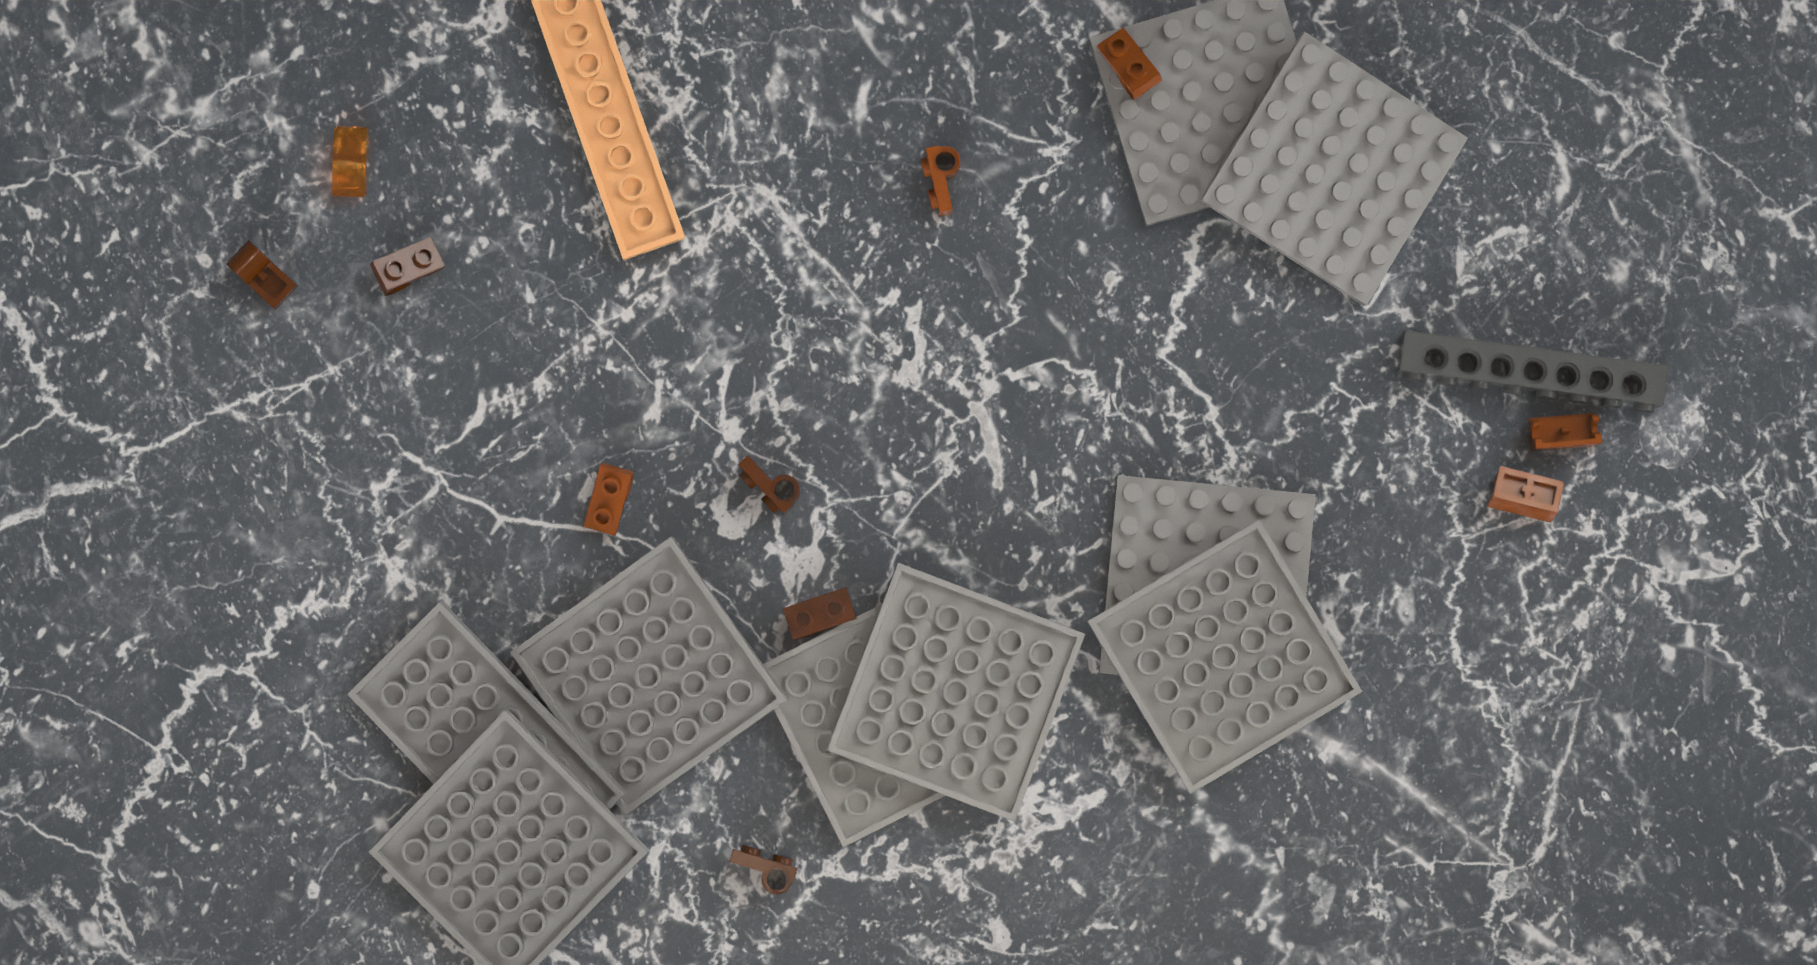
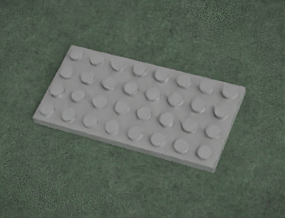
(448, 688)

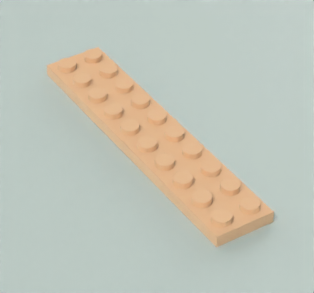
(609, 125)

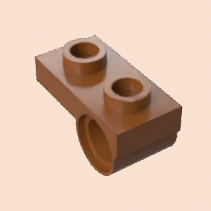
(1129, 63)
(939, 195)
(608, 498)

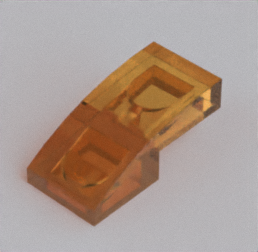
(350, 161)

